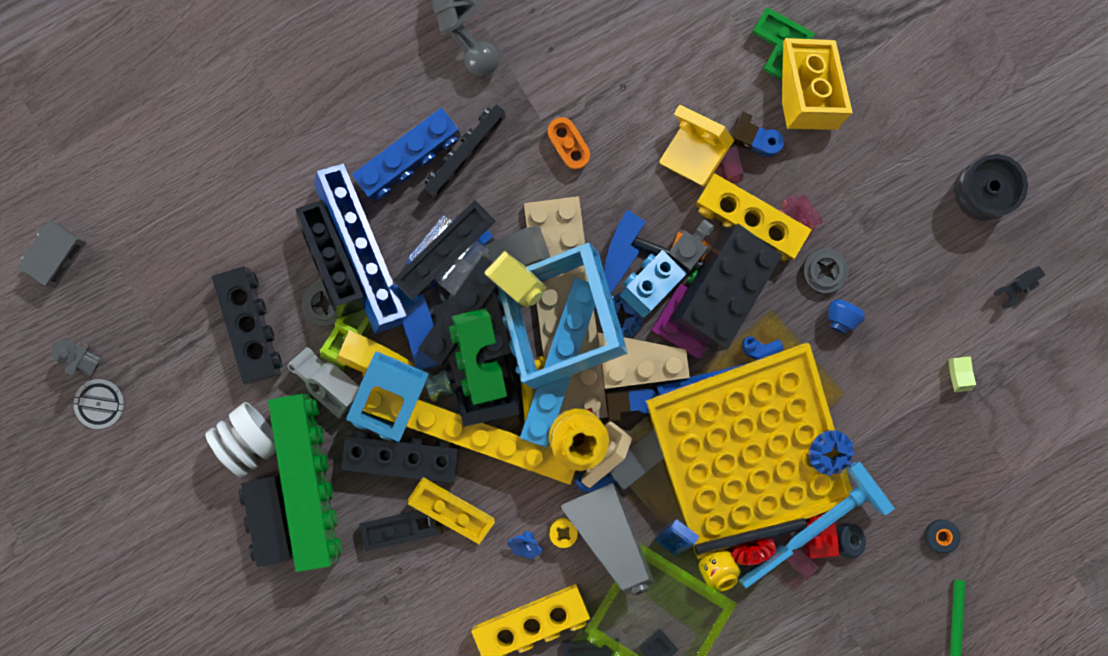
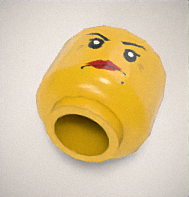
(719, 570)

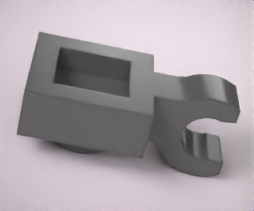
(690, 248)

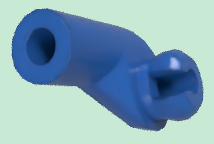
(759, 350)
(606, 480)

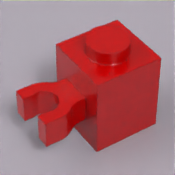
(823, 544)

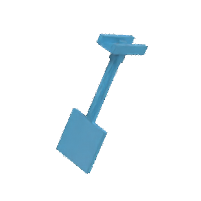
(865, 491)

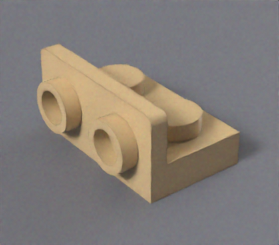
(617, 450)

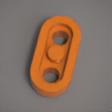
(569, 144)

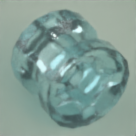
(439, 386)

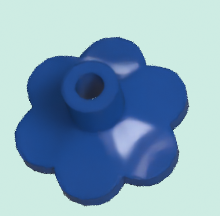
(525, 545)

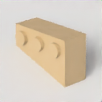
(643, 364)

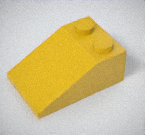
(813, 85)

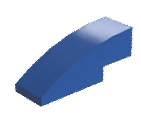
(621, 252)
(416, 328)

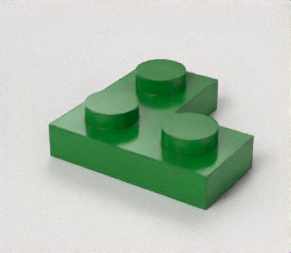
(774, 29)

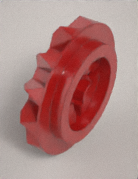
(754, 552)

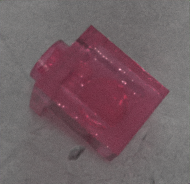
(804, 210)

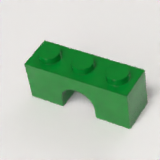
(473, 332)

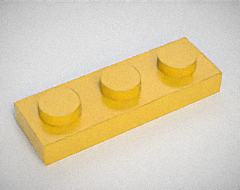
(451, 510)

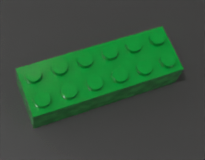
(305, 481)

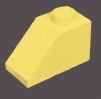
(516, 280)

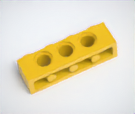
(792, 231)
(568, 599)

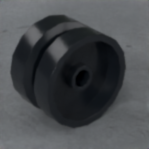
(991, 187)

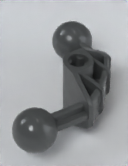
(480, 56)

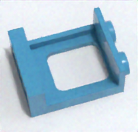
(396, 378)

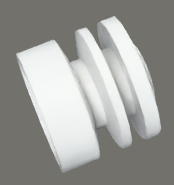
(238, 444)

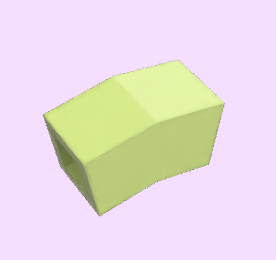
(962, 374)

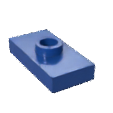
(676, 537)

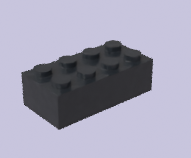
(726, 287)

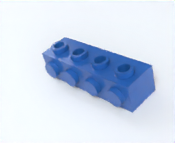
(407, 154)

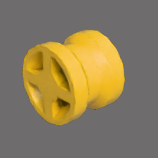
(561, 529)

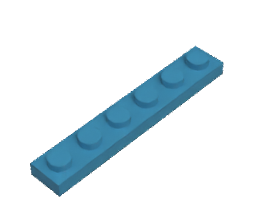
(565, 346)

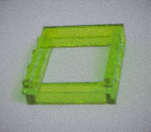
(600, 638)

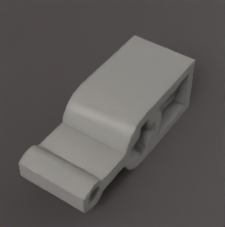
(325, 382)

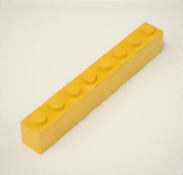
(477, 437)

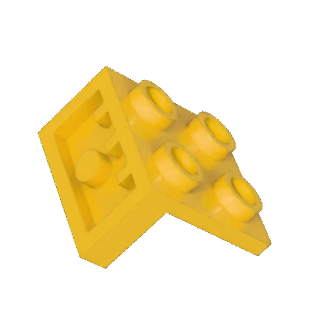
(696, 147)

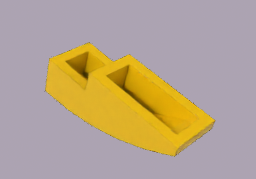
(359, 351)

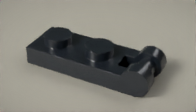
(397, 529)

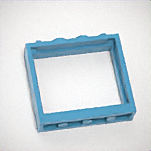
(514, 322)

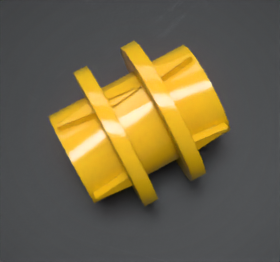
(588, 453)

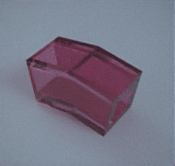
(731, 166)
(802, 563)

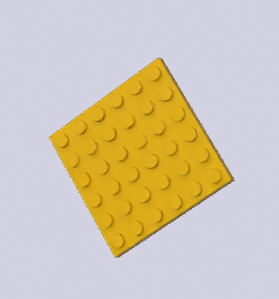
(744, 446)

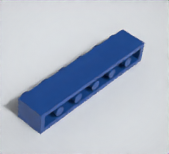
(360, 248)

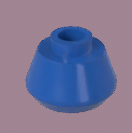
(844, 316)

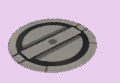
(98, 404)

